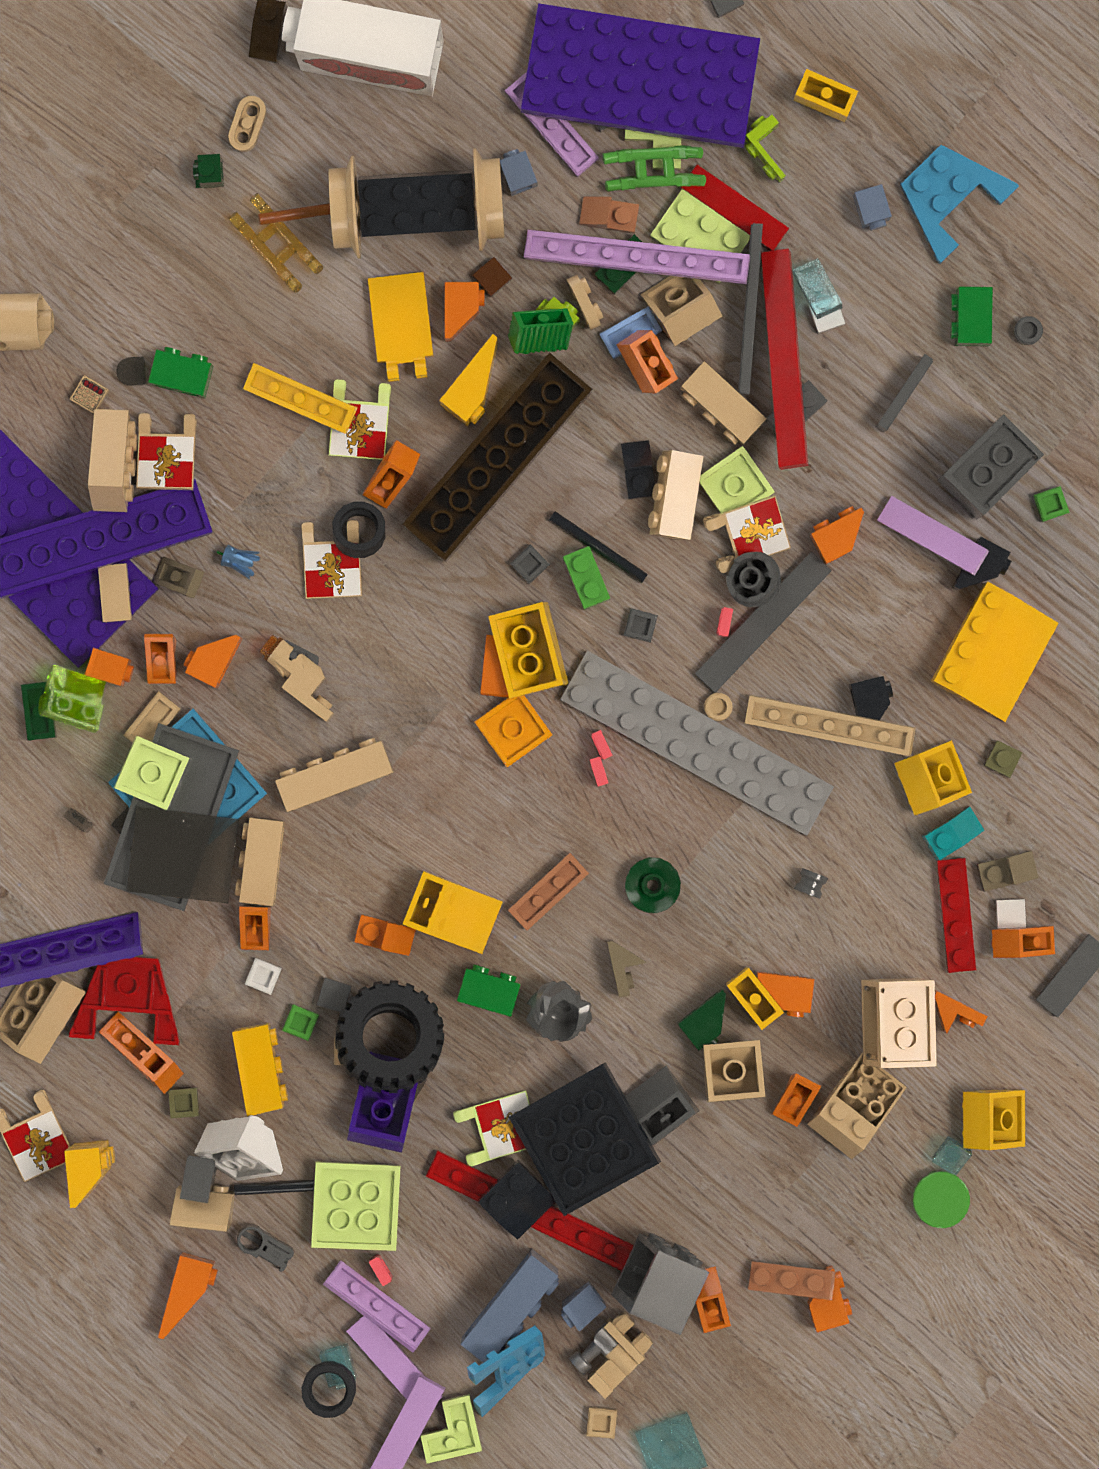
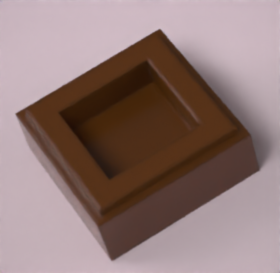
(492, 277)

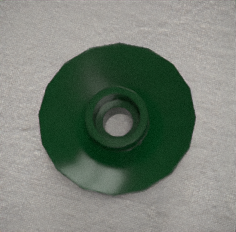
(656, 900)

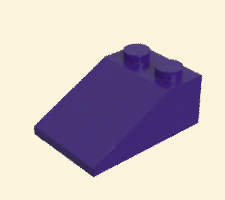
(381, 1117)

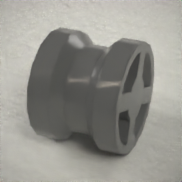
(811, 883)

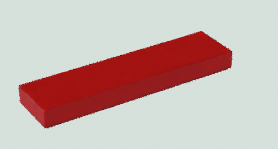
(737, 208)

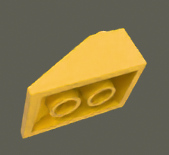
(469, 391)

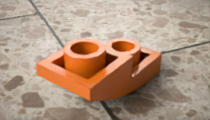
(492, 675)

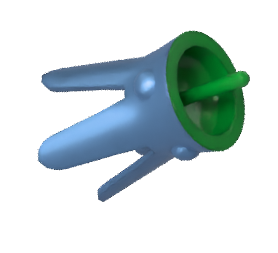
(239, 560)

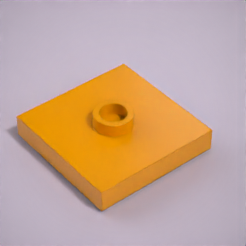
(513, 729)

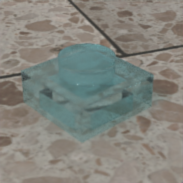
(951, 1156)

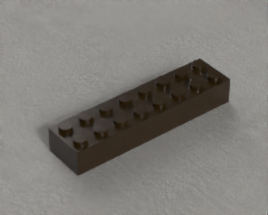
(497, 457)

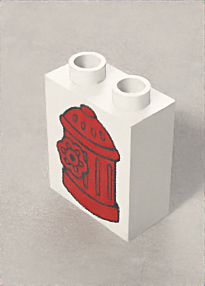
(365, 44)

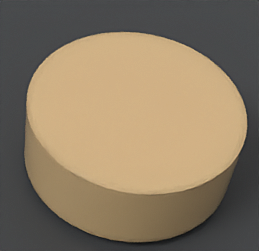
(718, 706)

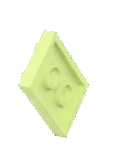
(697, 226)

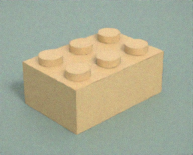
(112, 460)

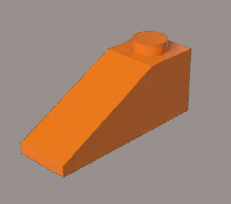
(141, 1052)
(189, 1284)

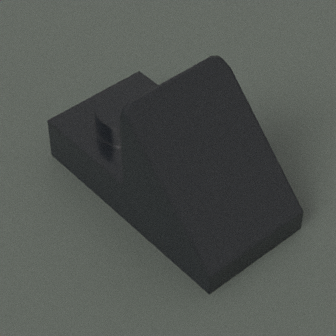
(638, 469)

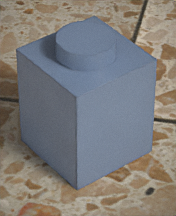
(517, 172)
(872, 207)

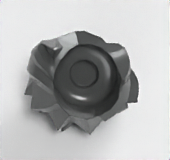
(558, 1012)

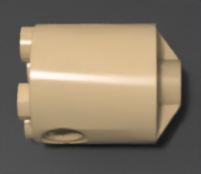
(24, 321)

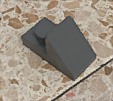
(198, 1179)

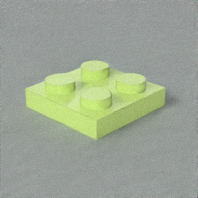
(735, 482)
(151, 772)

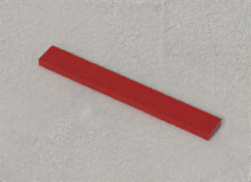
(784, 359)
(565, 1229)

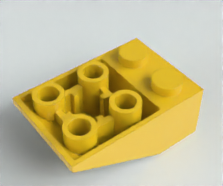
(452, 912)

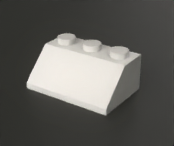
(241, 1148)

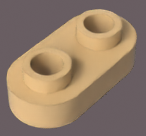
(247, 124)
(590, 312)

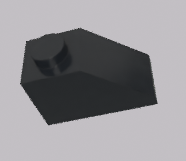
(994, 564)
(871, 697)

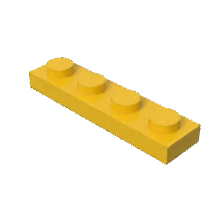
(300, 398)

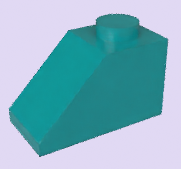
(953, 833)

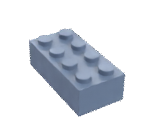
(510, 1306)

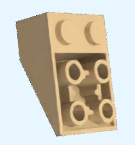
(857, 1107)

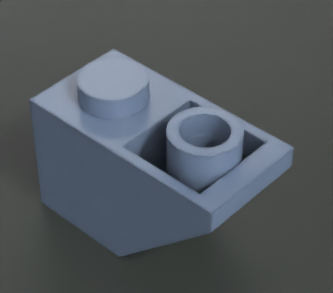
(582, 1306)

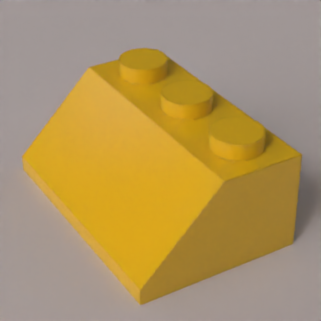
(528, 649)
(259, 1068)
(86, 1167)

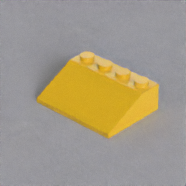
(994, 651)

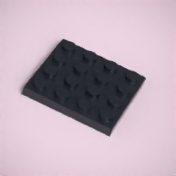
(584, 1139)

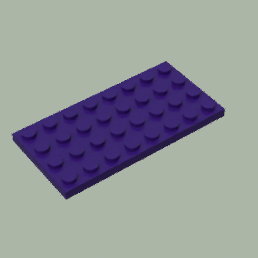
(640, 75)
(71, 608)

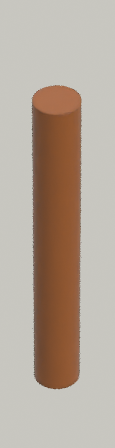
(294, 214)

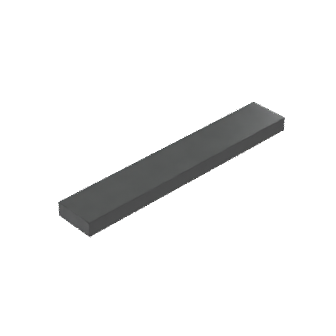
(750, 309)
(763, 622)

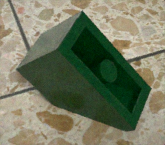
(705, 1021)

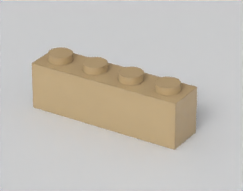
(334, 776)

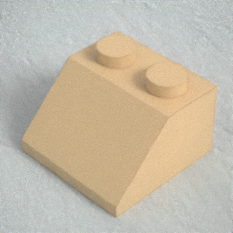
(681, 307)
(733, 1071)
(211, 1215)

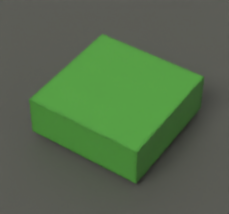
(1051, 504)
(300, 1022)

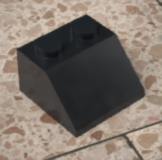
(517, 1200)

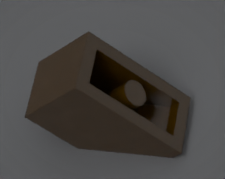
(267, 30)

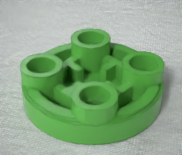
(941, 1199)

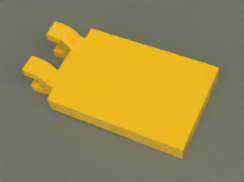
(401, 322)

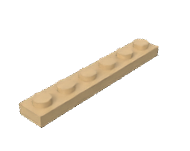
(830, 725)

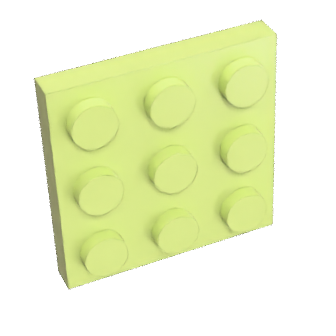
(355, 1206)

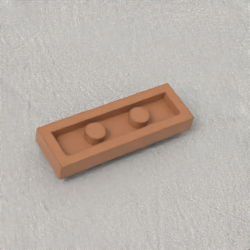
(548, 891)
(792, 1280)

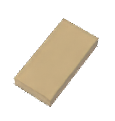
(115, 593)
(157, 711)

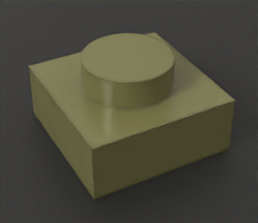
(1003, 759)
(183, 1102)

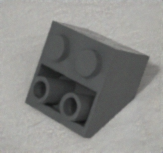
(661, 1105)

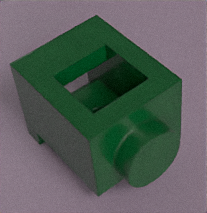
(208, 171)

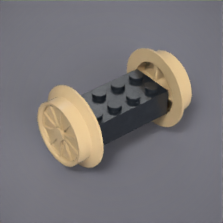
(415, 203)

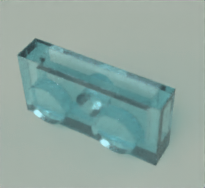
(817, 288)

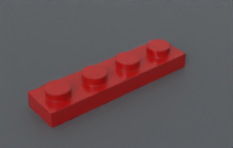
(956, 915)

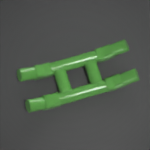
(641, 179)

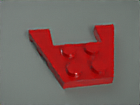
(128, 987)

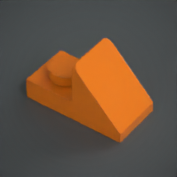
(160, 658)
(385, 935)
(949, 1008)
(796, 1099)

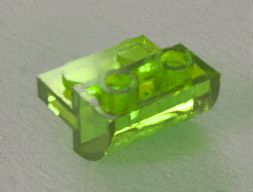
(72, 699)

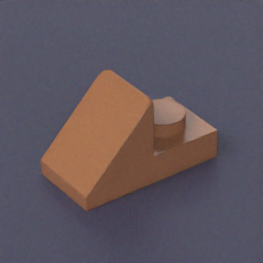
(609, 214)

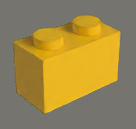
(825, 95)
(754, 998)

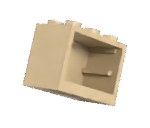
(899, 1022)

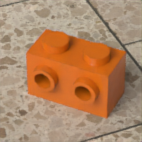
(647, 361)

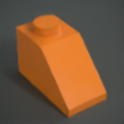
(461, 306)
(391, 474)
(212, 660)
(109, 667)
(1023, 942)
(789, 992)
(711, 1304)

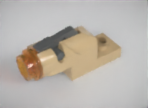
(302, 673)

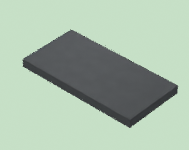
(197, 792)

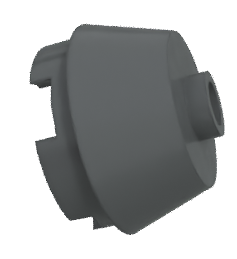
(754, 579)

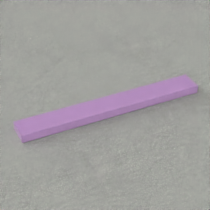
(637, 256)

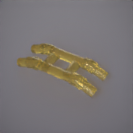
(277, 261)

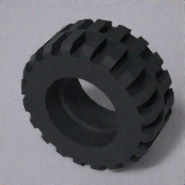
(401, 1001)

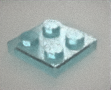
(671, 1444)

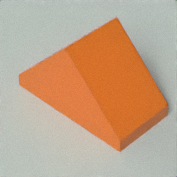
(254, 927)

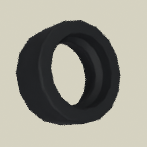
(358, 509)
(322, 1410)

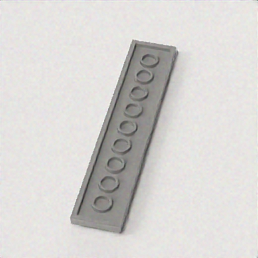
(697, 743)

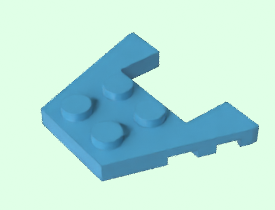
(941, 186)
(509, 1367)

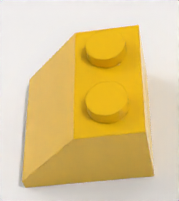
(933, 778)
(993, 1119)

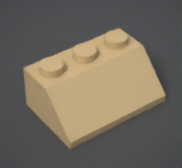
(38, 1014)

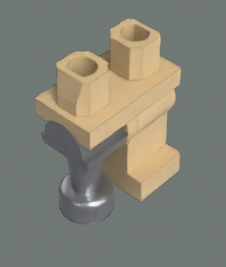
(620, 1353)

